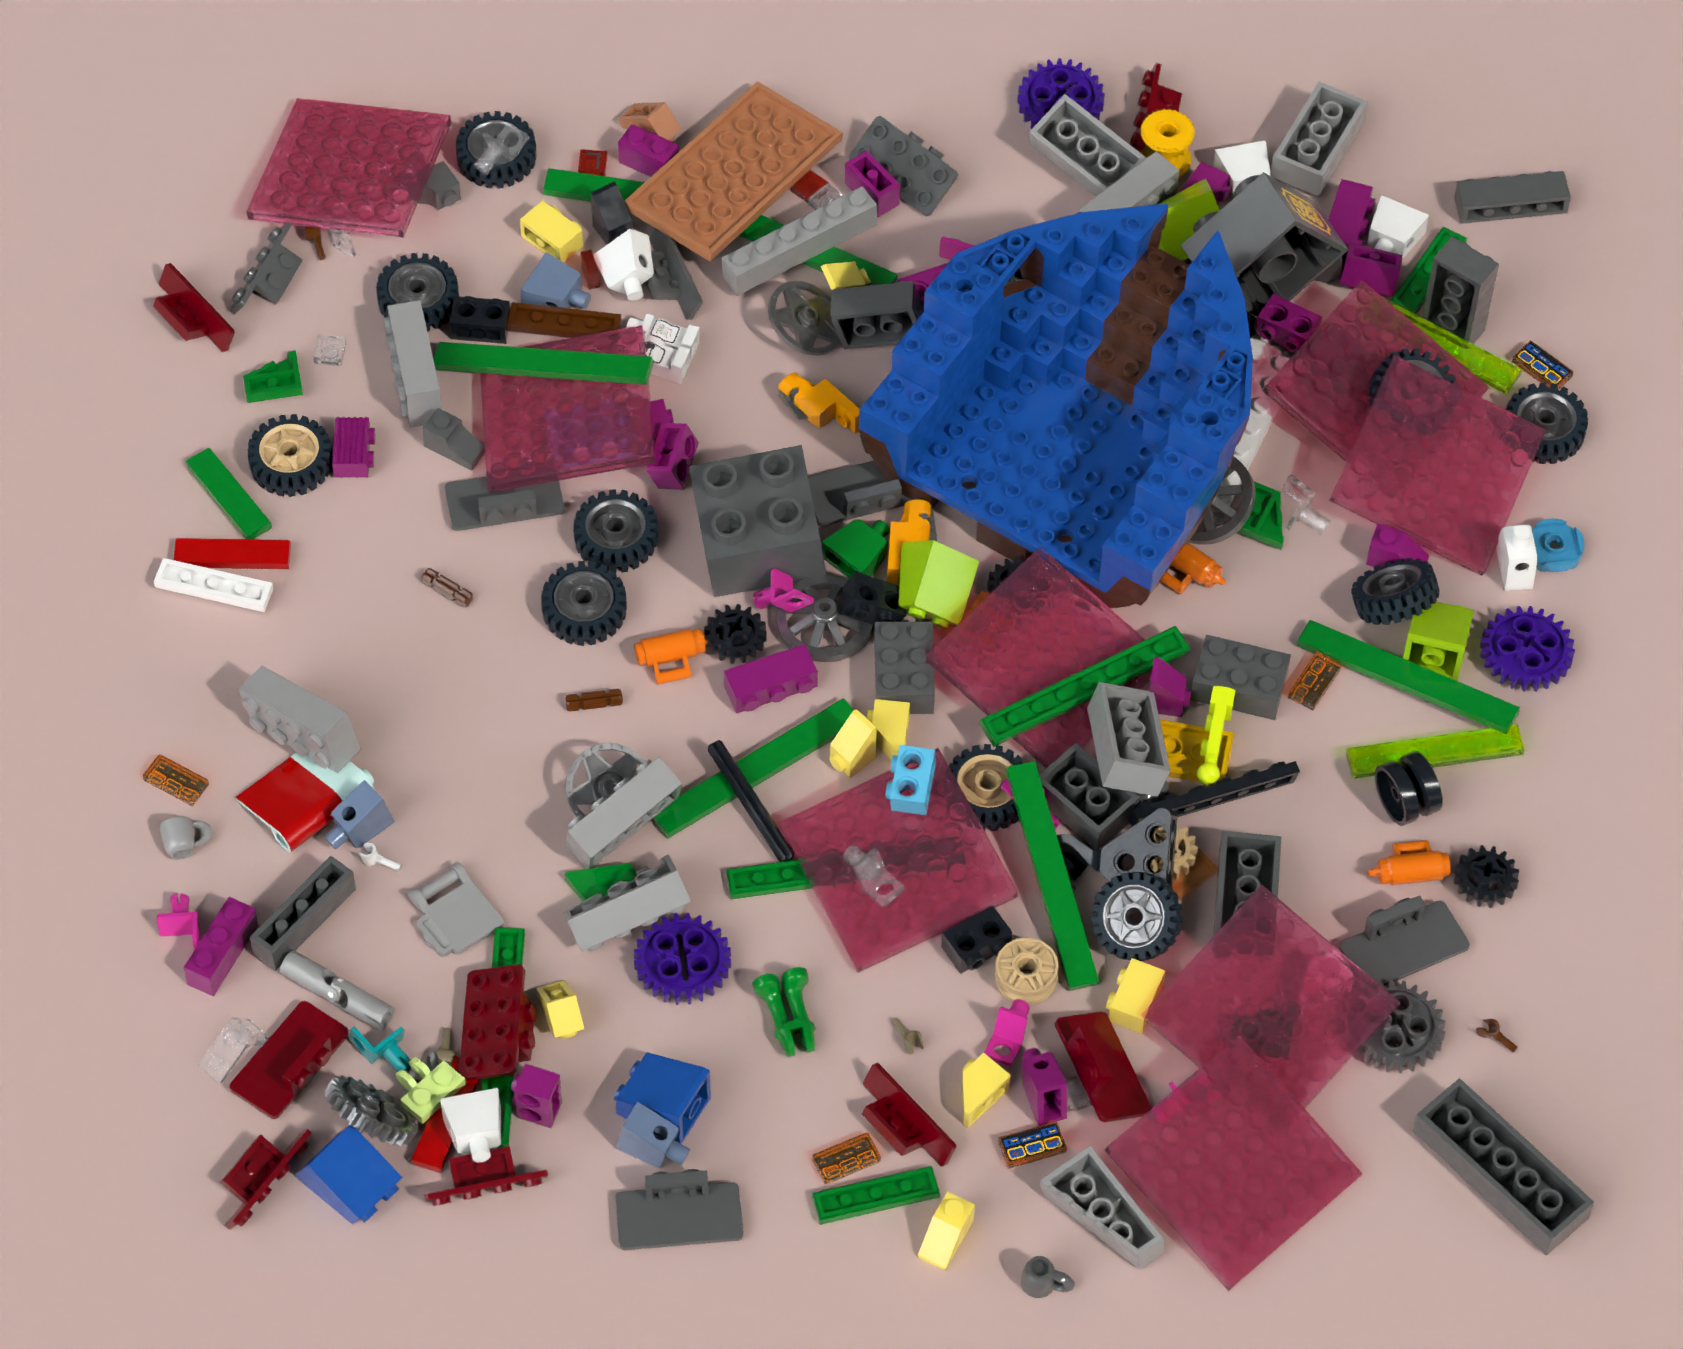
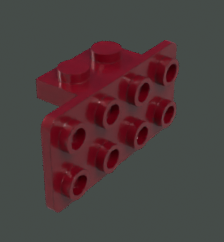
(496, 1023)
(289, 1059)
(1103, 1066)

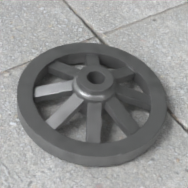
(1238, 518)
(823, 621)

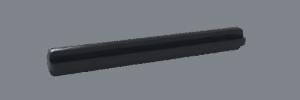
(750, 801)

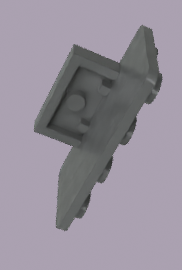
(918, 170)
(853, 493)
(475, 507)
(1405, 940)
(678, 1212)

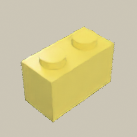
(551, 231)
(1137, 990)

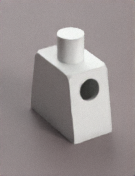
(1242, 162)
(1396, 227)
(626, 263)
(1516, 547)
(474, 1122)

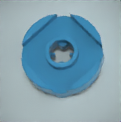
(1557, 559)

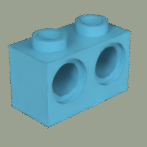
(917, 779)

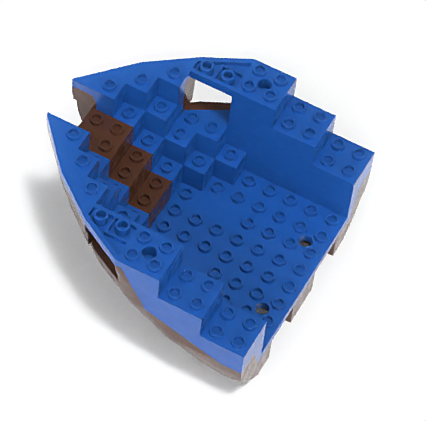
(1073, 398)

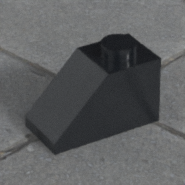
(609, 213)

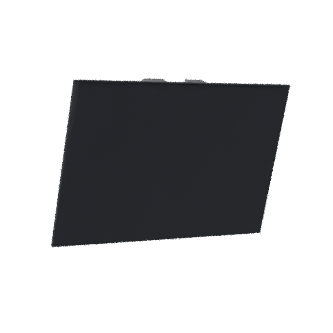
(1073, 861)

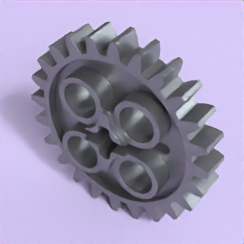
(1397, 1029)
(371, 1110)

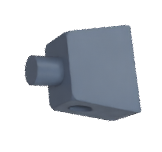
(554, 285)
(359, 817)
(650, 1138)

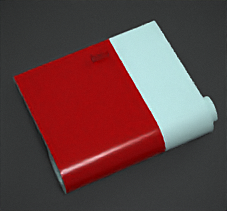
(300, 797)

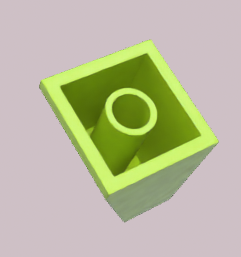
(1183, 213)
(935, 582)
(1439, 638)

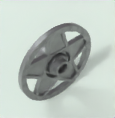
(803, 318)
(600, 774)

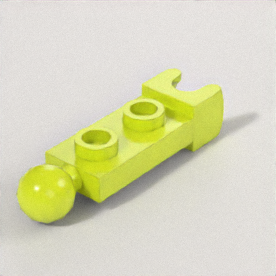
(1219, 712)

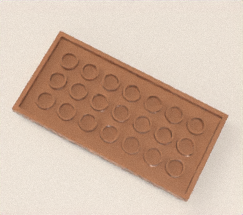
(733, 171)

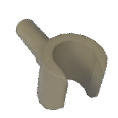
(911, 1038)
(444, 1053)

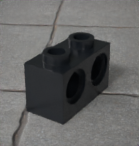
(485, 319)
(871, 600)
(972, 934)

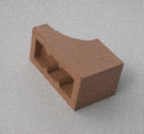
(651, 117)

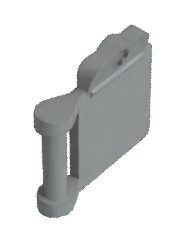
(458, 917)

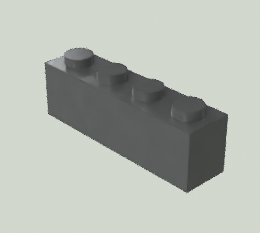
(1512, 197)
(303, 912)

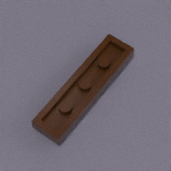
(560, 321)

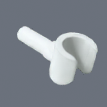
(374, 858)

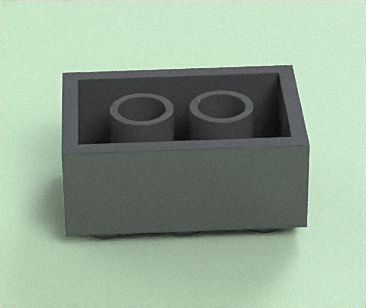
(875, 313)
(901, 664)
(1249, 669)
(1080, 800)

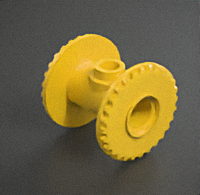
(1169, 135)

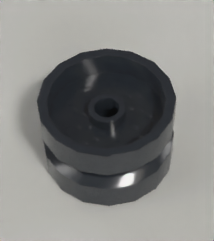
(1408, 788)

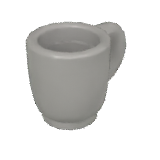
(179, 836)

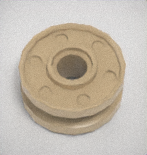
(1023, 955)

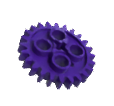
(1043, 85)
(1527, 648)
(710, 955)

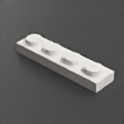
(213, 585)

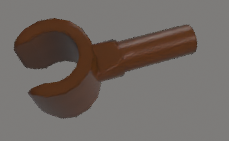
(314, 233)
(1495, 1033)

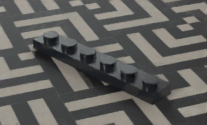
(1222, 792)

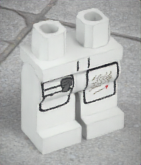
(669, 346)

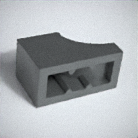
(441, 187)
(450, 438)

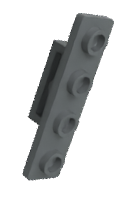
(273, 272)
(671, 276)

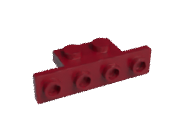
(1152, 99)
(189, 311)
(902, 1119)
(256, 1170)
(473, 1177)

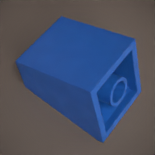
(668, 1088)
(350, 1175)

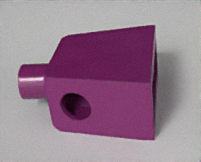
(1040, 1076)

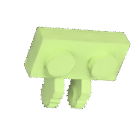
(425, 1096)

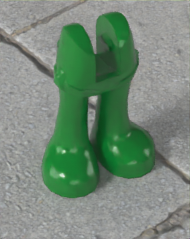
(792, 983)

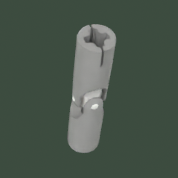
(333, 988)

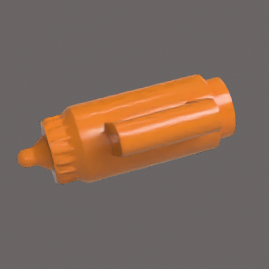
(1196, 567)
(670, 648)
(1412, 864)

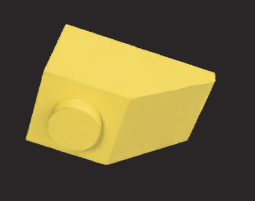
(845, 275)
(891, 723)
(854, 745)
(560, 1009)
(981, 1087)
(947, 1230)

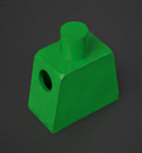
(857, 547)

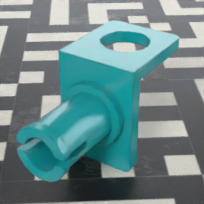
(387, 1048)

